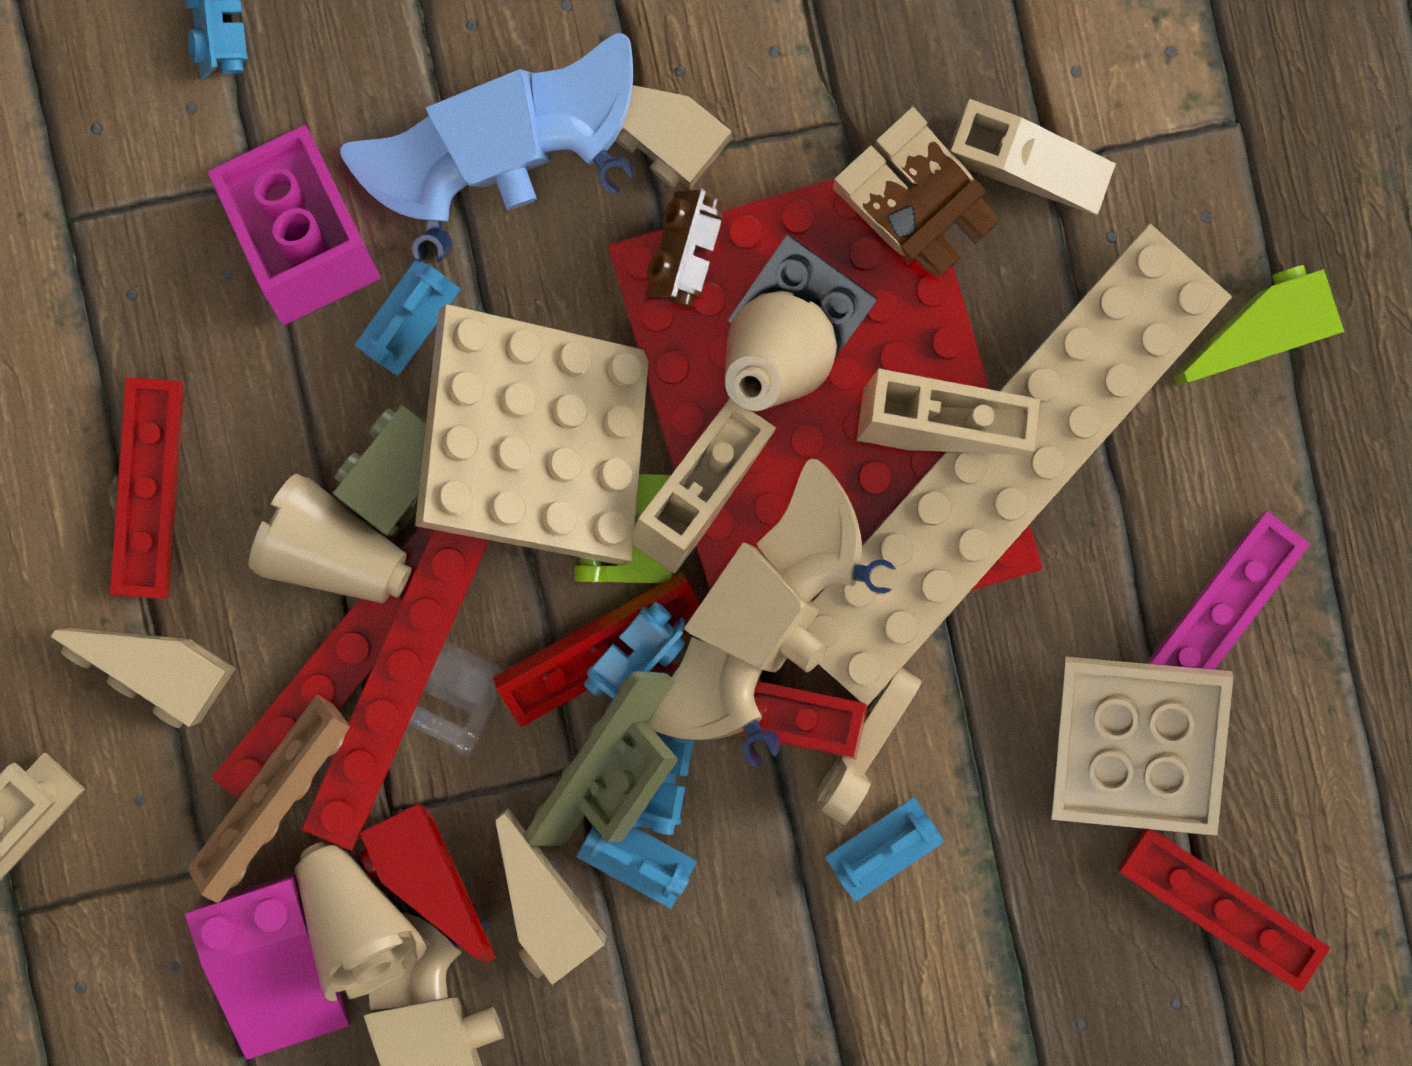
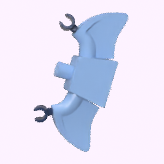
(498, 136)

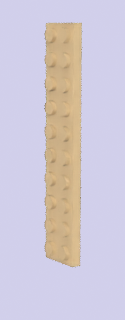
(981, 502)

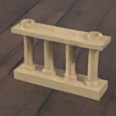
(31, 805)

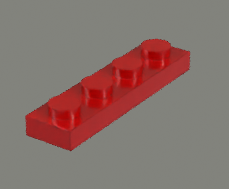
(147, 488)
(561, 669)
(805, 717)
(1223, 908)

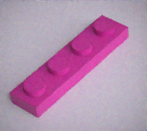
(1232, 596)

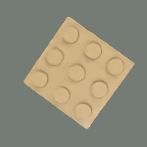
(1142, 745)

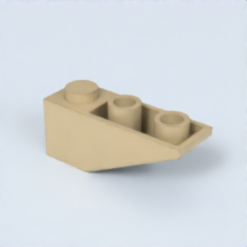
(674, 134)
(1029, 157)
(164, 670)

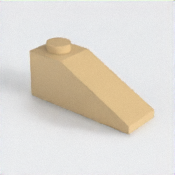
(945, 416)
(701, 485)
(547, 914)

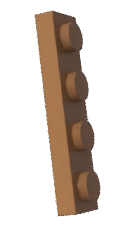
(268, 798)

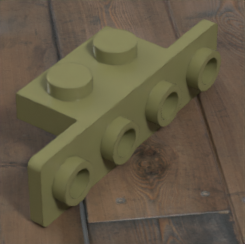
(613, 770)

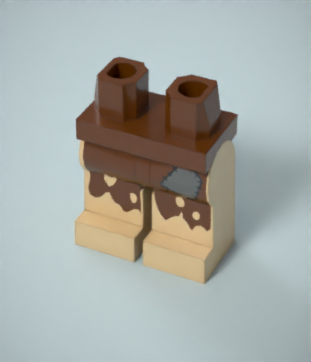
(925, 202)

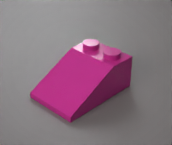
(293, 225)
(264, 967)

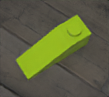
(1273, 321)

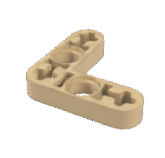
(846, 781)

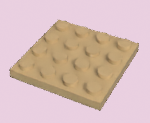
(532, 436)

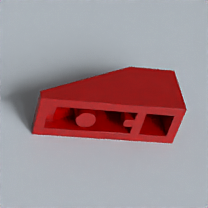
(418, 868)

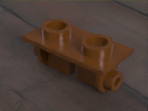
(689, 223)

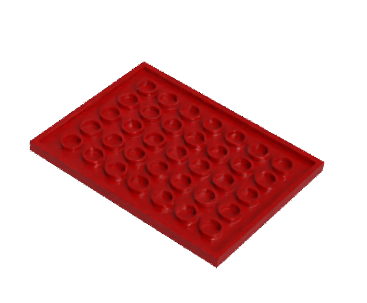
(911, 329)

